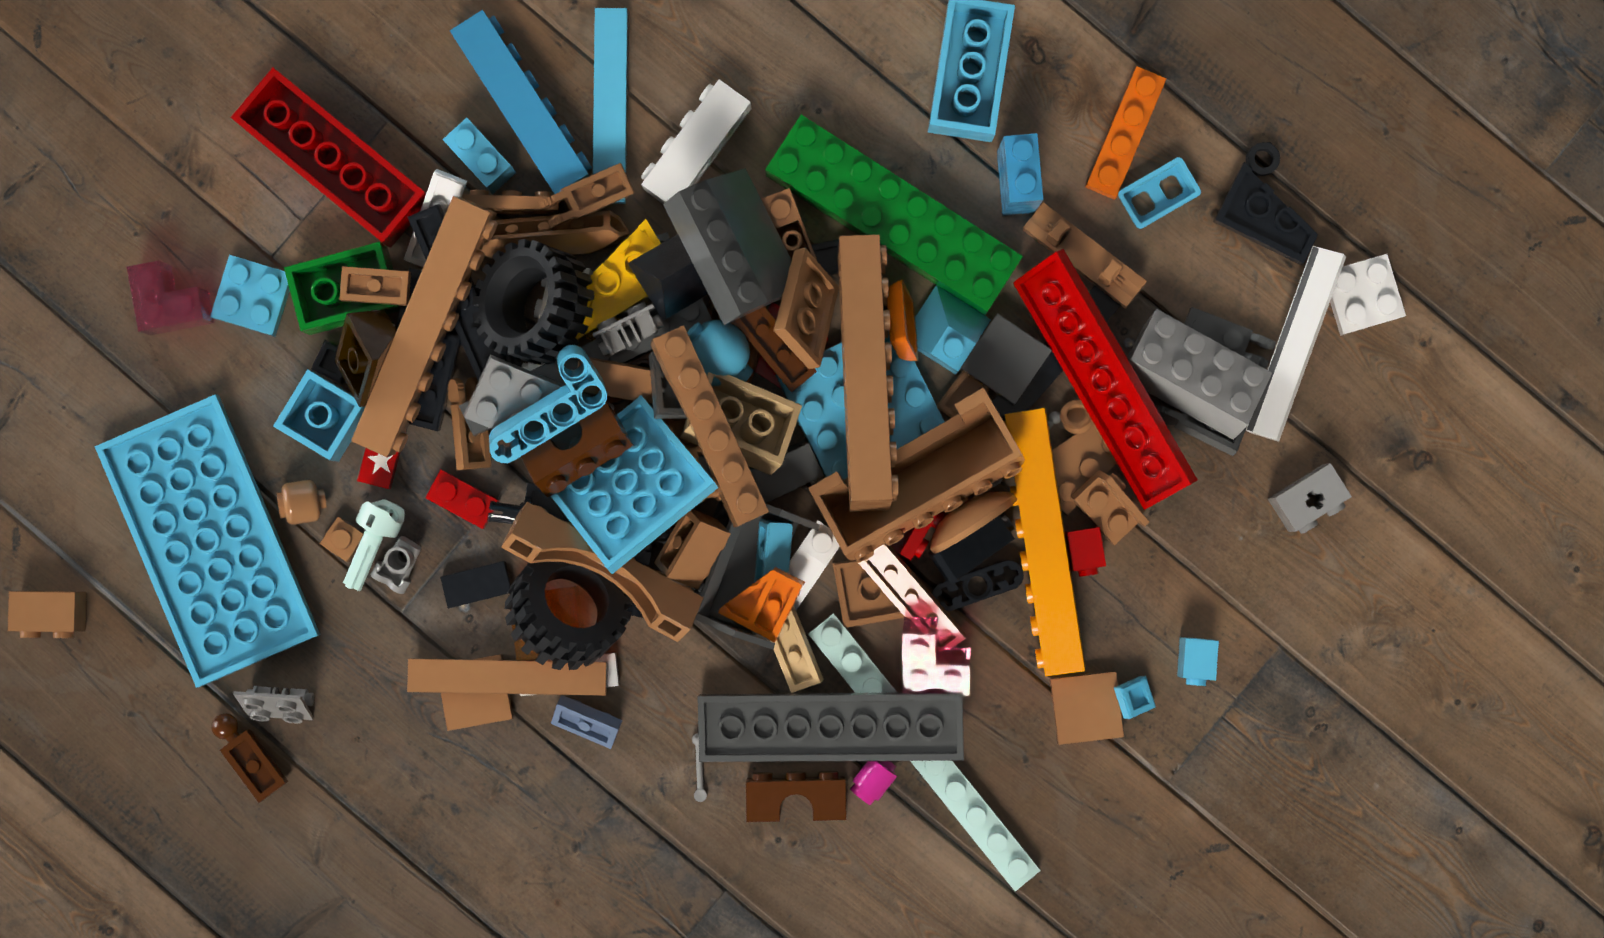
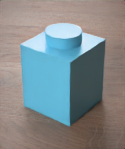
(1197, 660)

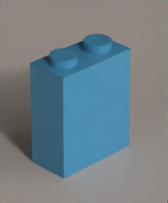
(1019, 174)

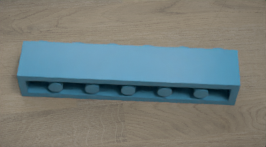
(519, 102)

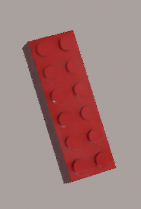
(330, 157)

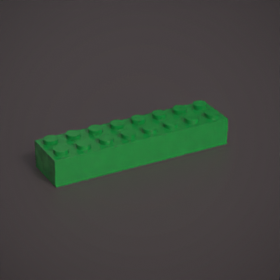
(880, 203)

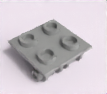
(609, 328)
(265, 703)

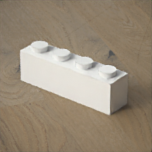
(697, 143)

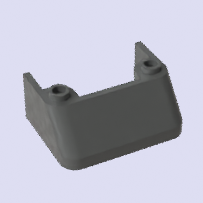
(735, 571)

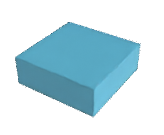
(1134, 697)

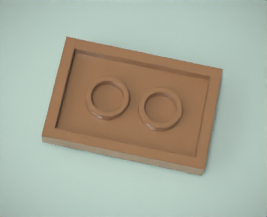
(806, 308)

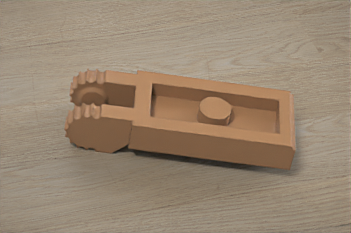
(590, 194)
(470, 450)

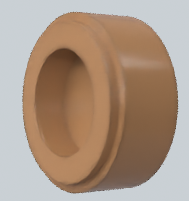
(1075, 417)

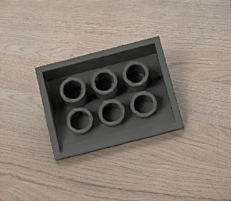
(731, 243)

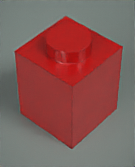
(1085, 551)

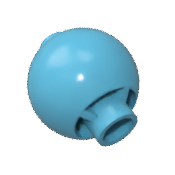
(721, 349)

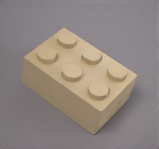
(757, 419)

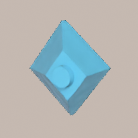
(948, 329)

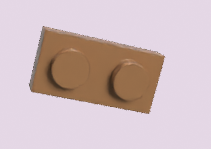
(375, 286)

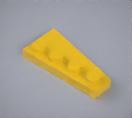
(614, 281)

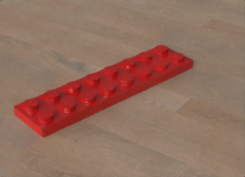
(1104, 380)

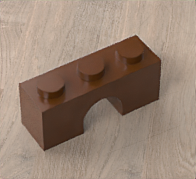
(601, 441)
(767, 793)

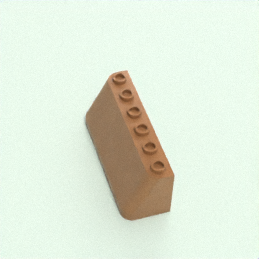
(933, 477)

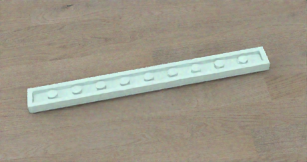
(942, 776)

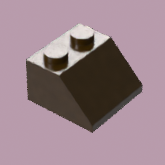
(363, 350)

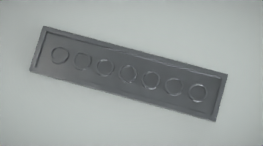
(830, 727)

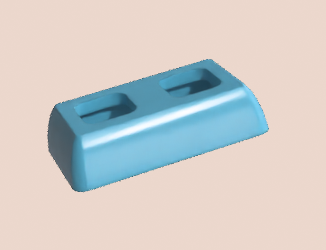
(1150, 185)

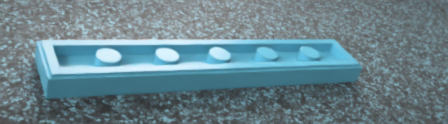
(610, 89)

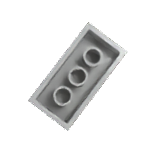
(1197, 374)

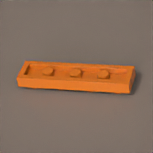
(1125, 132)

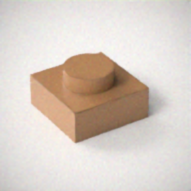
(342, 539)

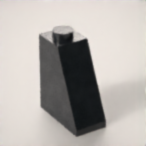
(973, 549)

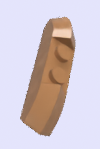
(580, 236)

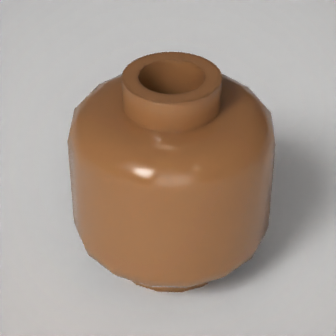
(300, 502)

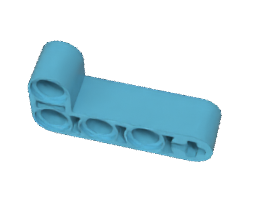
(543, 412)

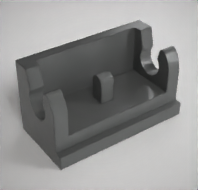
(796, 470)

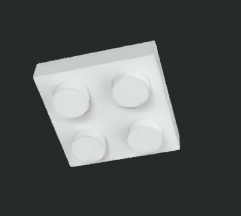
(1366, 295)

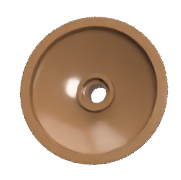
(970, 517)

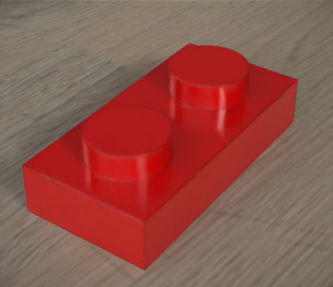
(461, 498)

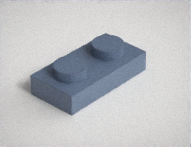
(586, 721)

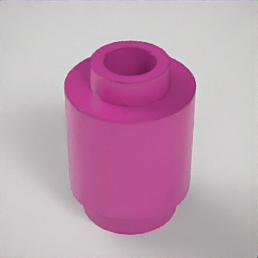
(873, 780)

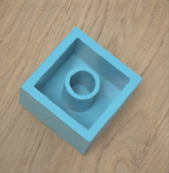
(320, 416)

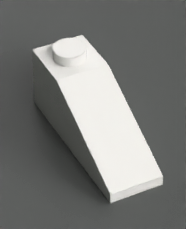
(812, 558)

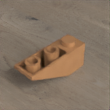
(787, 221)

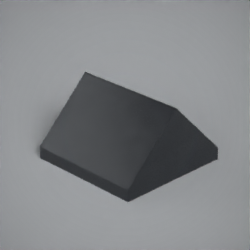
(668, 277)

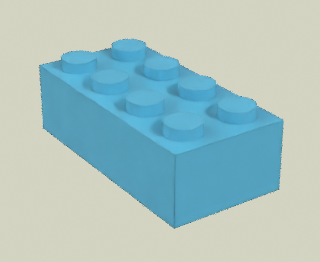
(971, 69)

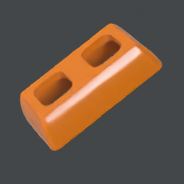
(902, 322)

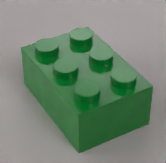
(317, 285)

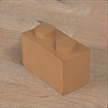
(692, 548)
(47, 612)

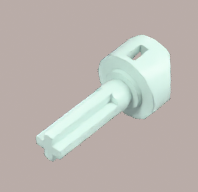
(378, 524)

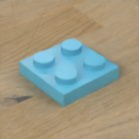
(251, 296)

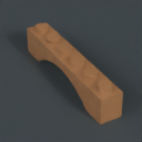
(709, 425)
(663, 603)

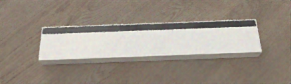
(1296, 342)

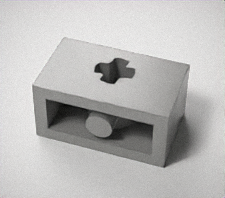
(1291, 503)

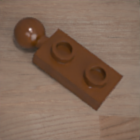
(248, 758)

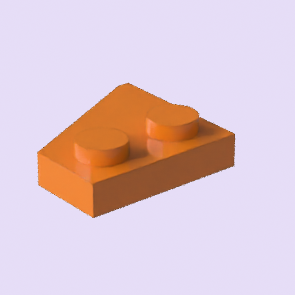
(765, 603)

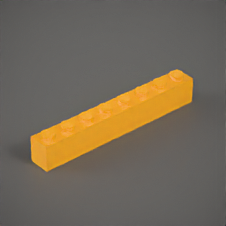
(1045, 547)

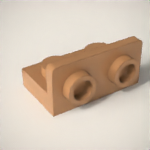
(1108, 506)

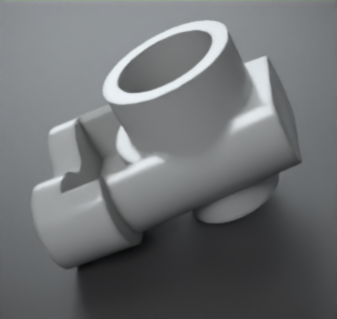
(395, 570)

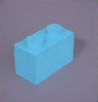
(479, 155)

